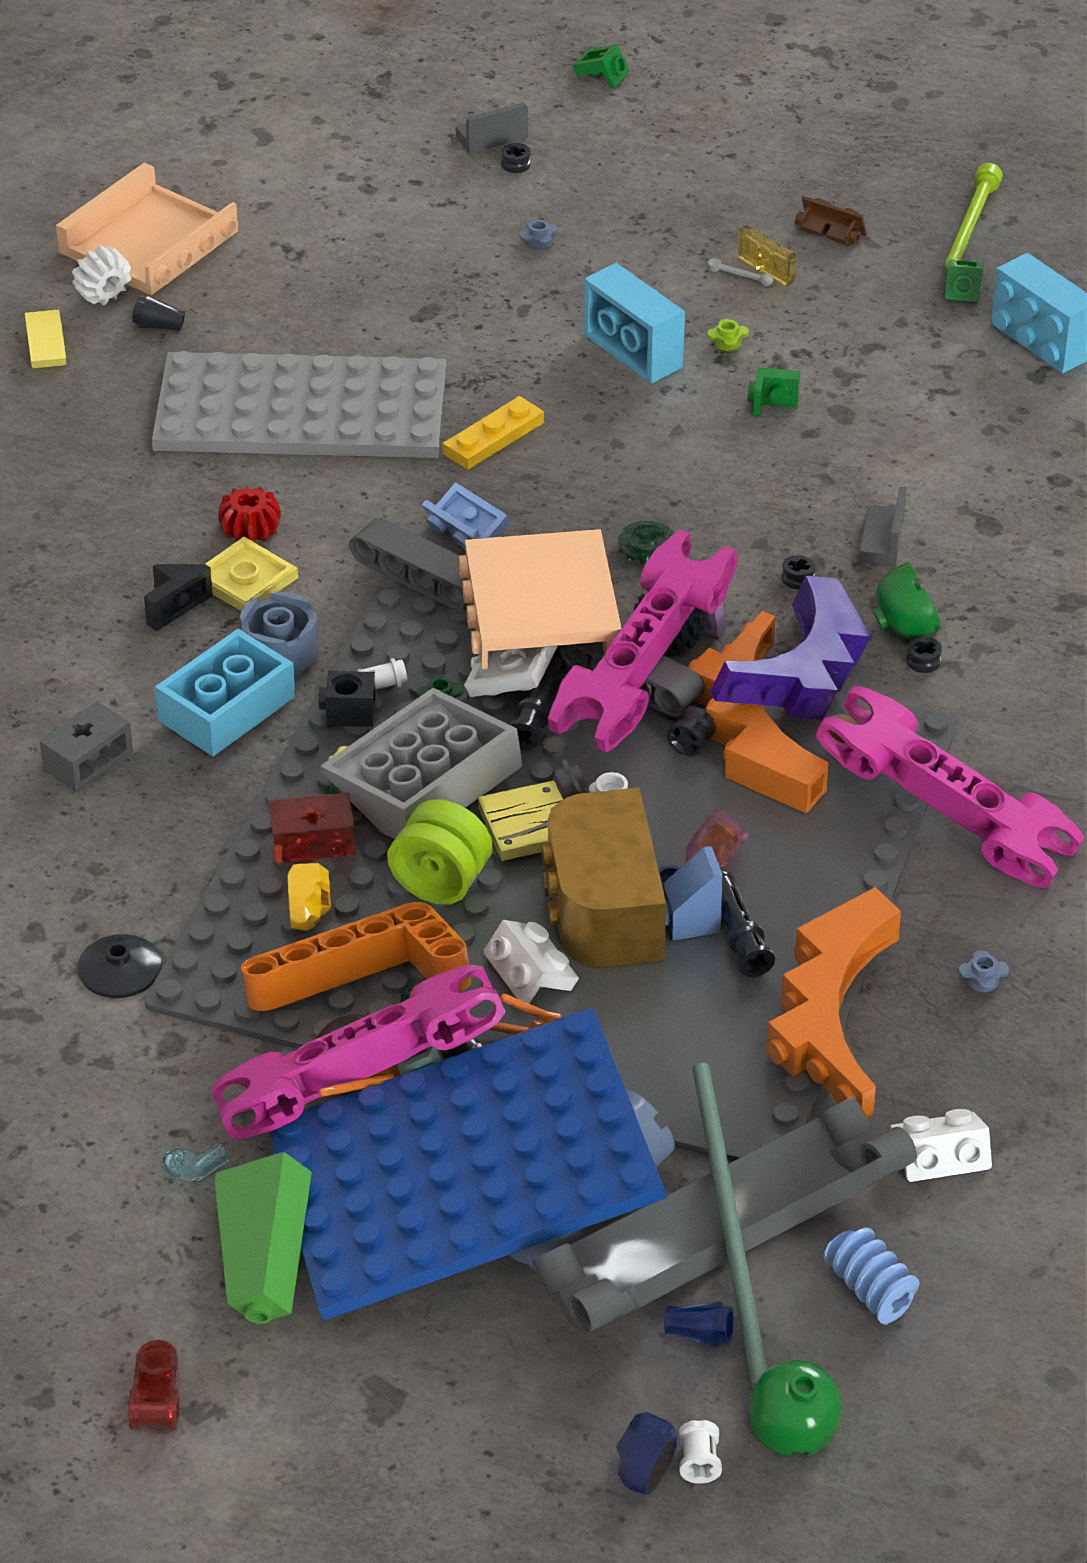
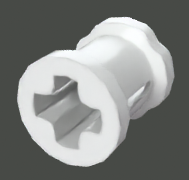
(699, 1451)

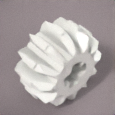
(101, 275)

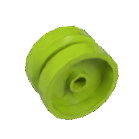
(440, 851)

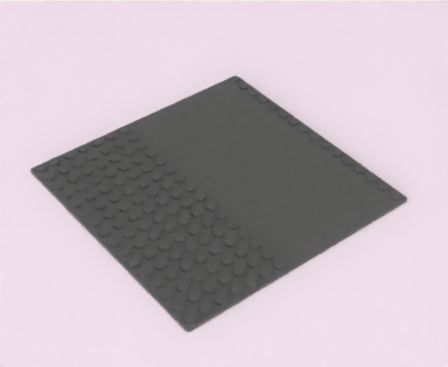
(653, 1013)

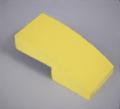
(45, 339)

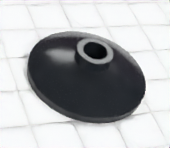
(119, 966)

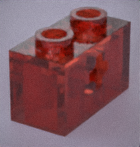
(312, 827)

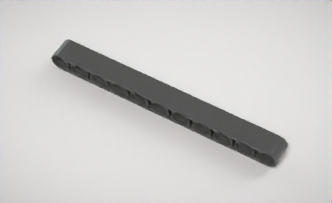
(436, 574)

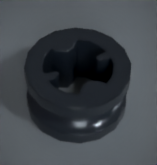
(515, 157)
(795, 570)
(924, 654)

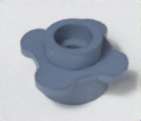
(538, 234)
(983, 971)

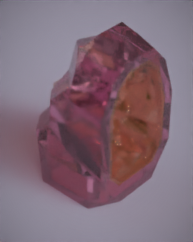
(719, 832)

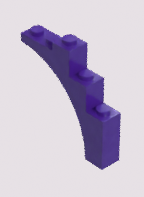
(812, 672)

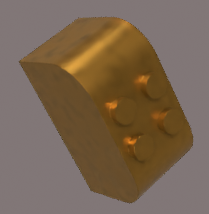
(604, 880)

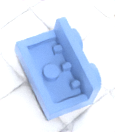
(465, 516)

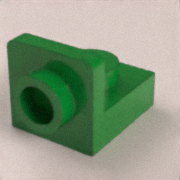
(603, 60)
(964, 280)
(774, 388)

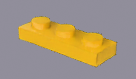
(493, 432)

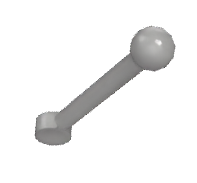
(715, 265)

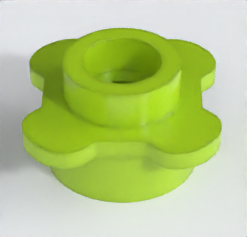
(727, 335)

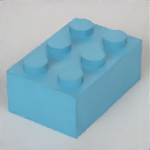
(1041, 312)
(634, 322)
(225, 692)

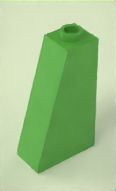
(262, 1233)

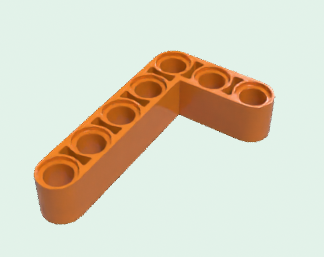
(353, 952)

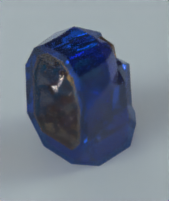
(646, 1452)

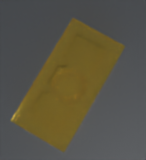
(766, 255)

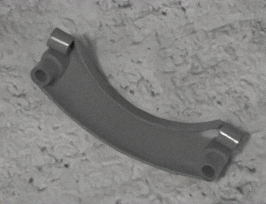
(683, 1234)

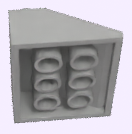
(424, 754)

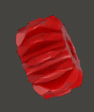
(249, 514)

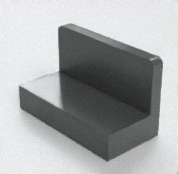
(494, 128)
(883, 532)

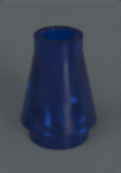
(701, 1322)

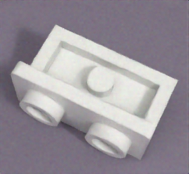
(528, 959)
(947, 1145)

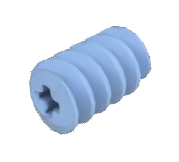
(872, 1273)

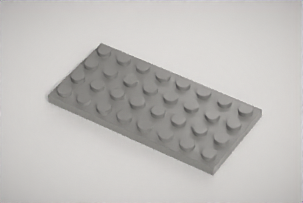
(301, 405)

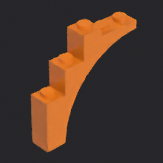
(755, 747)
(830, 957)

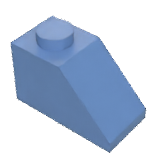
(694, 897)

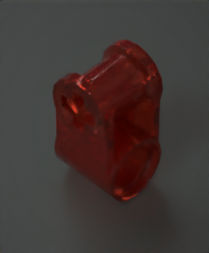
(155, 1393)

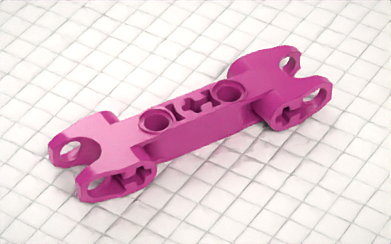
(612, 689)
(1011, 827)
(283, 1084)

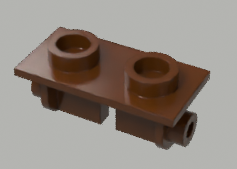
(845, 224)

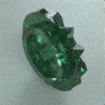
(646, 533)

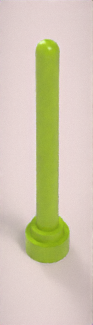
(986, 180)

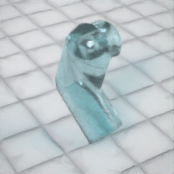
(192, 1165)

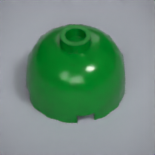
(905, 605)
(795, 1408)

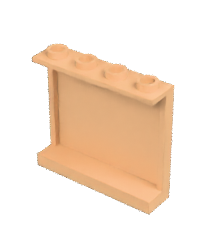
(149, 226)
(538, 591)

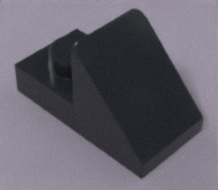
(176, 592)

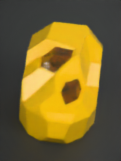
(308, 895)

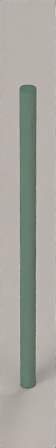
(730, 1222)

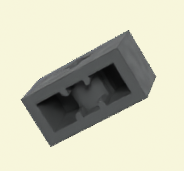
(86, 746)

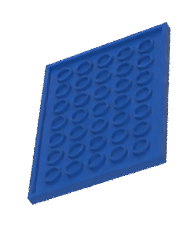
(467, 1162)

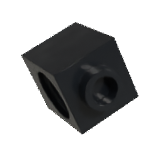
(349, 698)

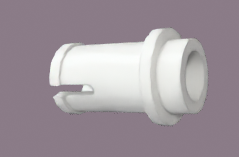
(388, 674)

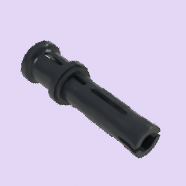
(533, 711)
(744, 935)

